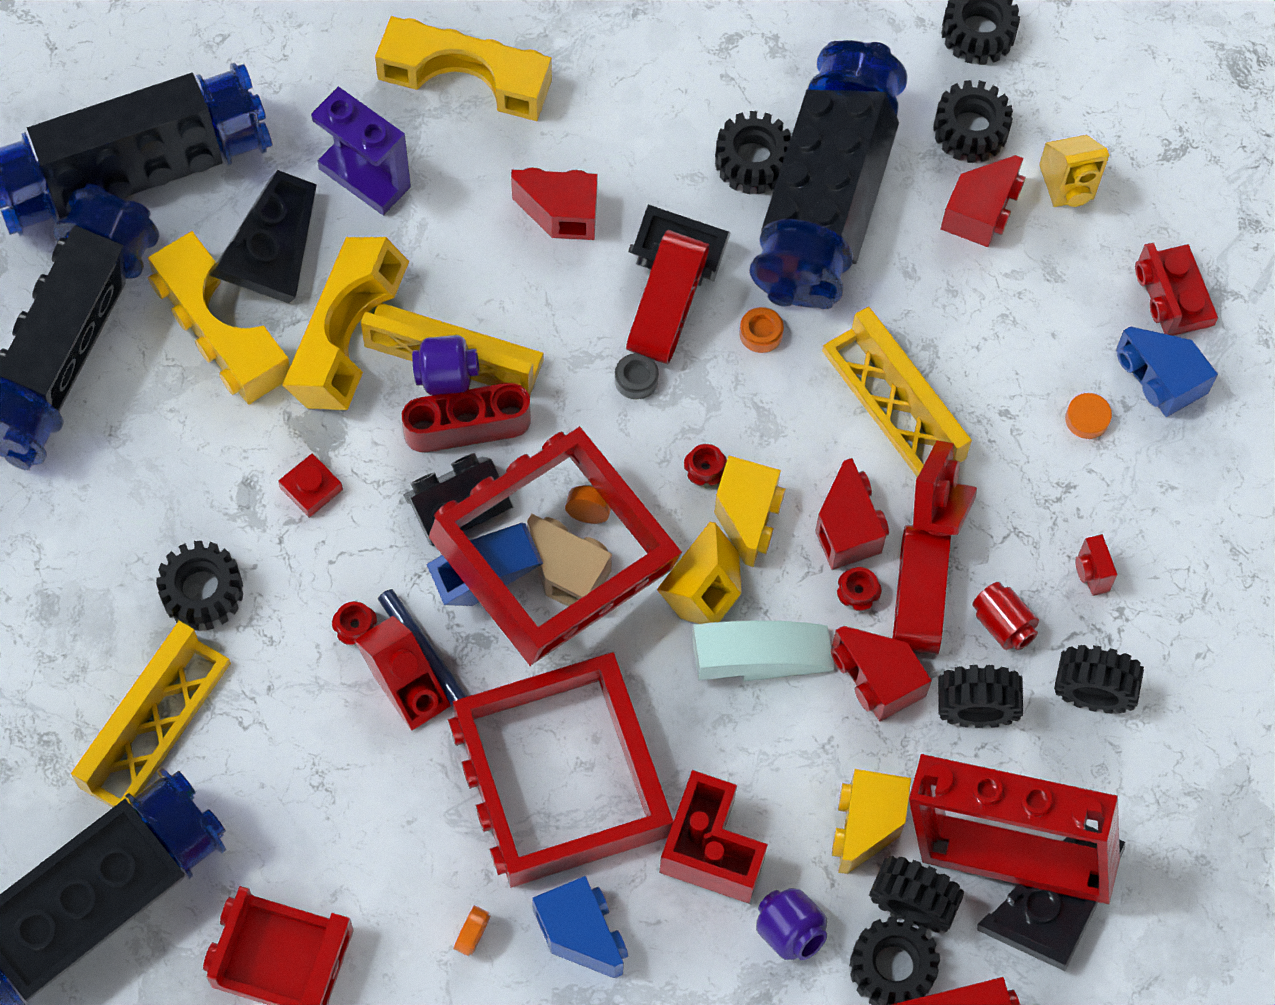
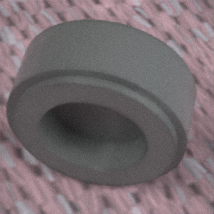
(636, 376)

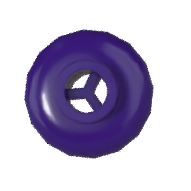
(445, 365)
(791, 924)

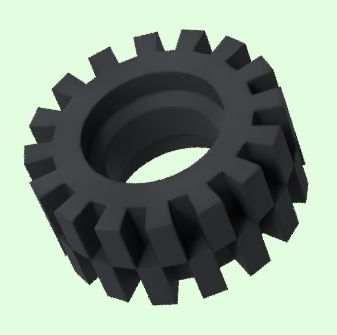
(977, 43)
(977, 101)
(751, 131)
(197, 560)
(1099, 679)
(980, 696)
(916, 893)
(899, 935)

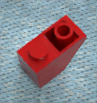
(980, 200)
(558, 201)
(848, 522)
(882, 668)
(402, 672)

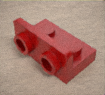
(1175, 289)
(939, 500)

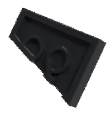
(271, 240)
(1044, 921)

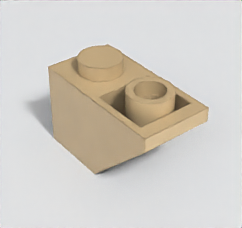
(569, 563)

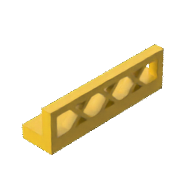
(402, 331)
(905, 381)
(136, 709)

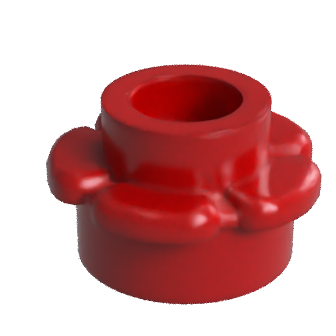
(705, 454)
(866, 580)
(346, 615)

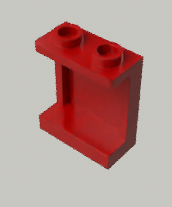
(277, 952)

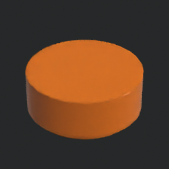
(761, 329)
(1088, 415)
(587, 505)
(472, 931)

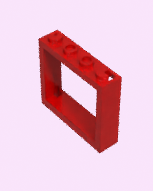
(491, 592)
(1023, 803)
(587, 848)

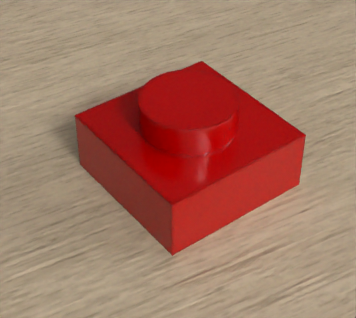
(310, 485)
(1096, 565)

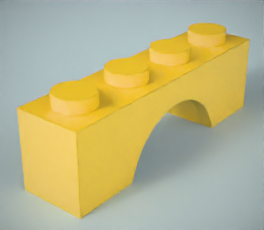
(417, 52)
(361, 278)
(248, 356)

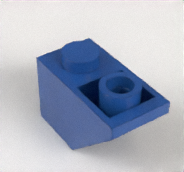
(1167, 367)
(508, 553)
(576, 927)

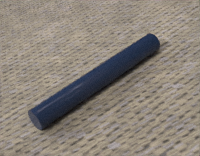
(447, 681)

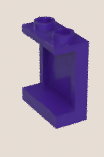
(366, 152)

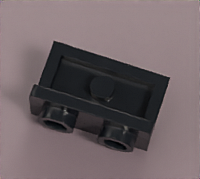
(658, 221)
(432, 492)

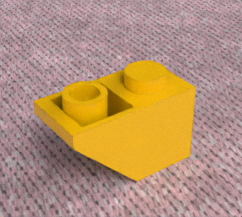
(1073, 169)
(744, 505)
(704, 579)
(874, 816)

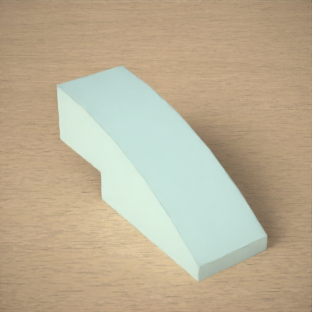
(761, 649)

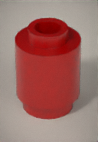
(1006, 616)

